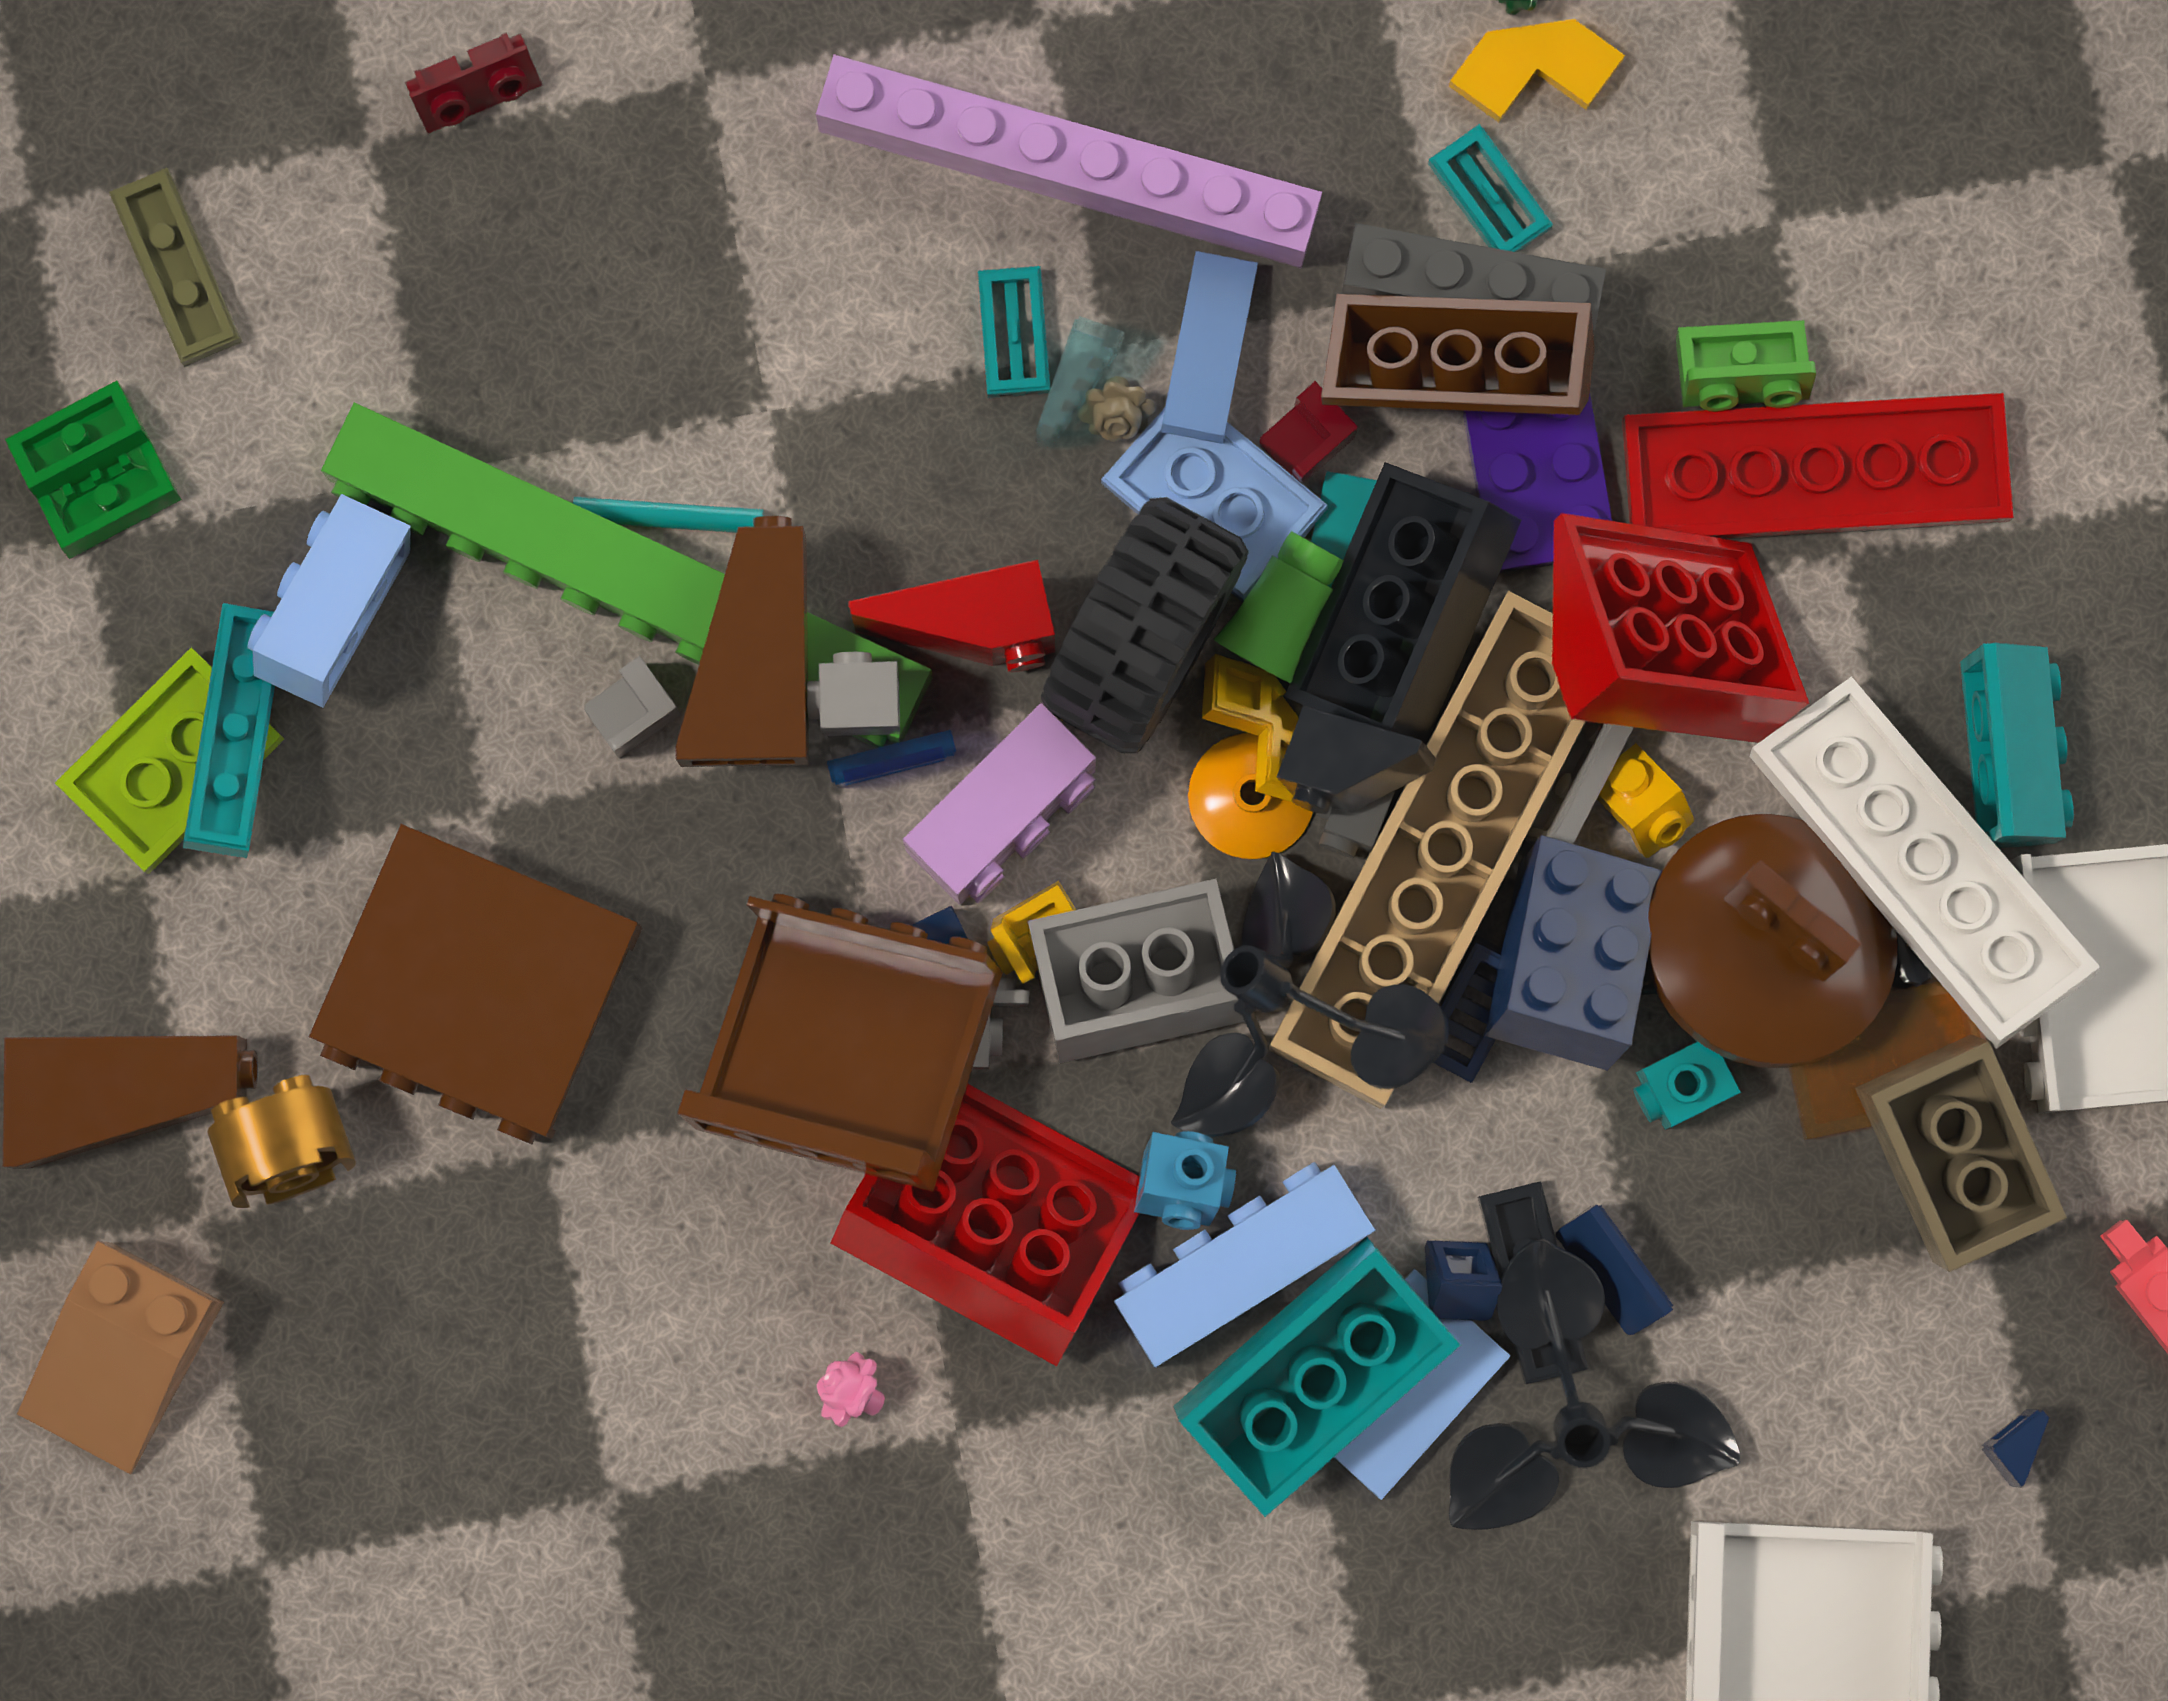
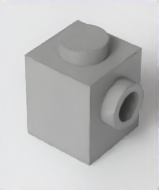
(855, 696)

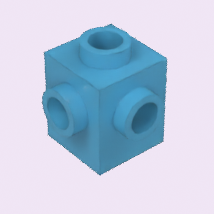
(1184, 1179)

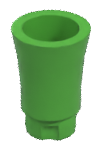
(1282, 607)

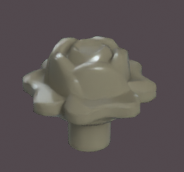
(1117, 410)

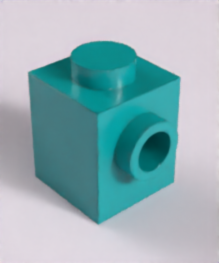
(1684, 1085)

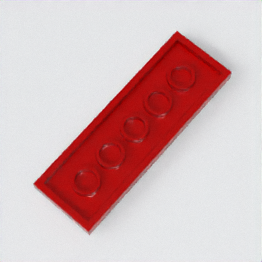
(1820, 467)

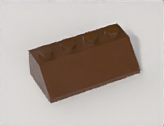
(1459, 354)

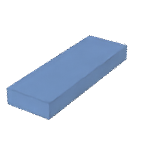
(1209, 347)

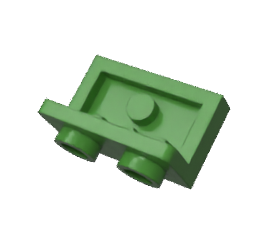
(1744, 365)

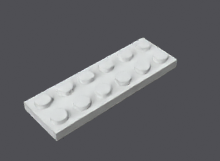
(1924, 862)

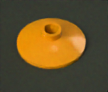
(1225, 818)

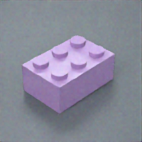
(1003, 806)

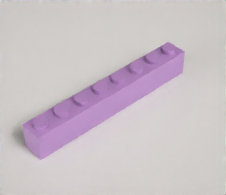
(1067, 161)

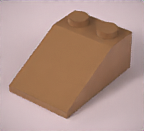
(117, 1355)

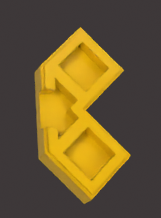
(1557, 51)
(1254, 703)

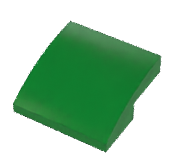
(93, 469)

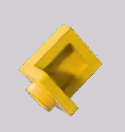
(1645, 802)
(1012, 937)

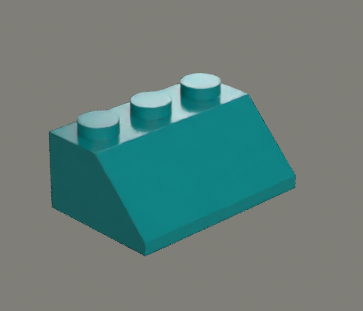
(2016, 744)

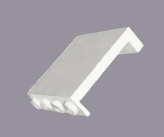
(2112, 1032)
(1811, 1613)

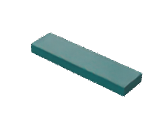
(230, 742)

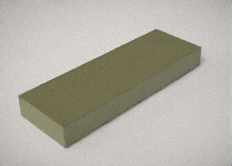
(175, 267)

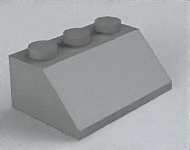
(1135, 970)

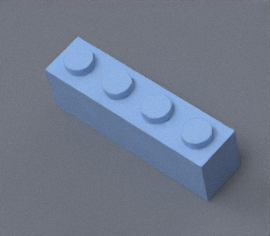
(1243, 1265)

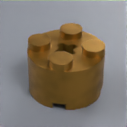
(279, 1142)

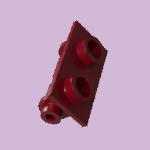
(498, 75)

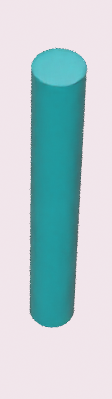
(670, 514)

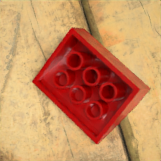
(1668, 632)
(1008, 1233)

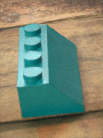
(1315, 1376)

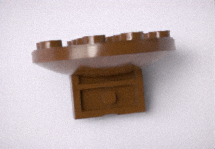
(1767, 943)

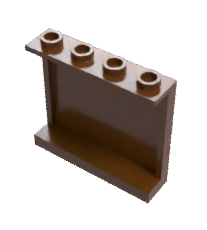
(473, 984)
(847, 1042)

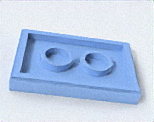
(1222, 482)
(1416, 1420)

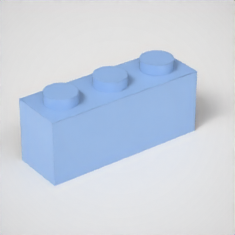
(329, 599)

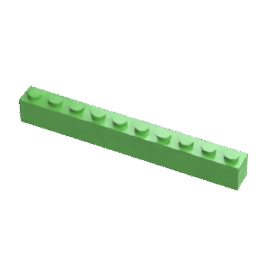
(562, 545)

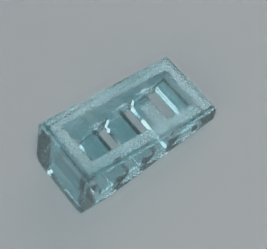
(1083, 363)

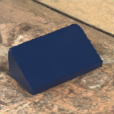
(1627, 1284)

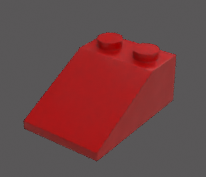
(974, 617)

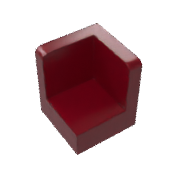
(1308, 435)

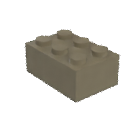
(1961, 1152)

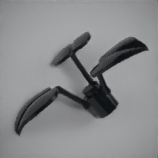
(1289, 917)
(1669, 1444)

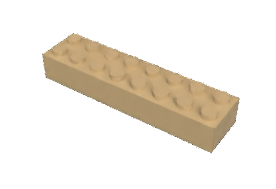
(1441, 844)

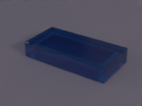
(892, 759)

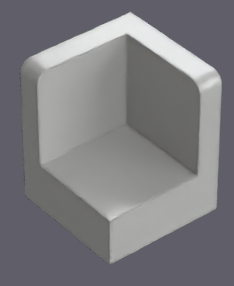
(631, 708)

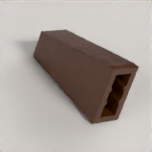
(754, 663)
(103, 1090)

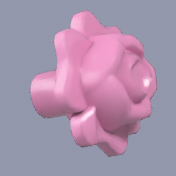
(849, 1390)

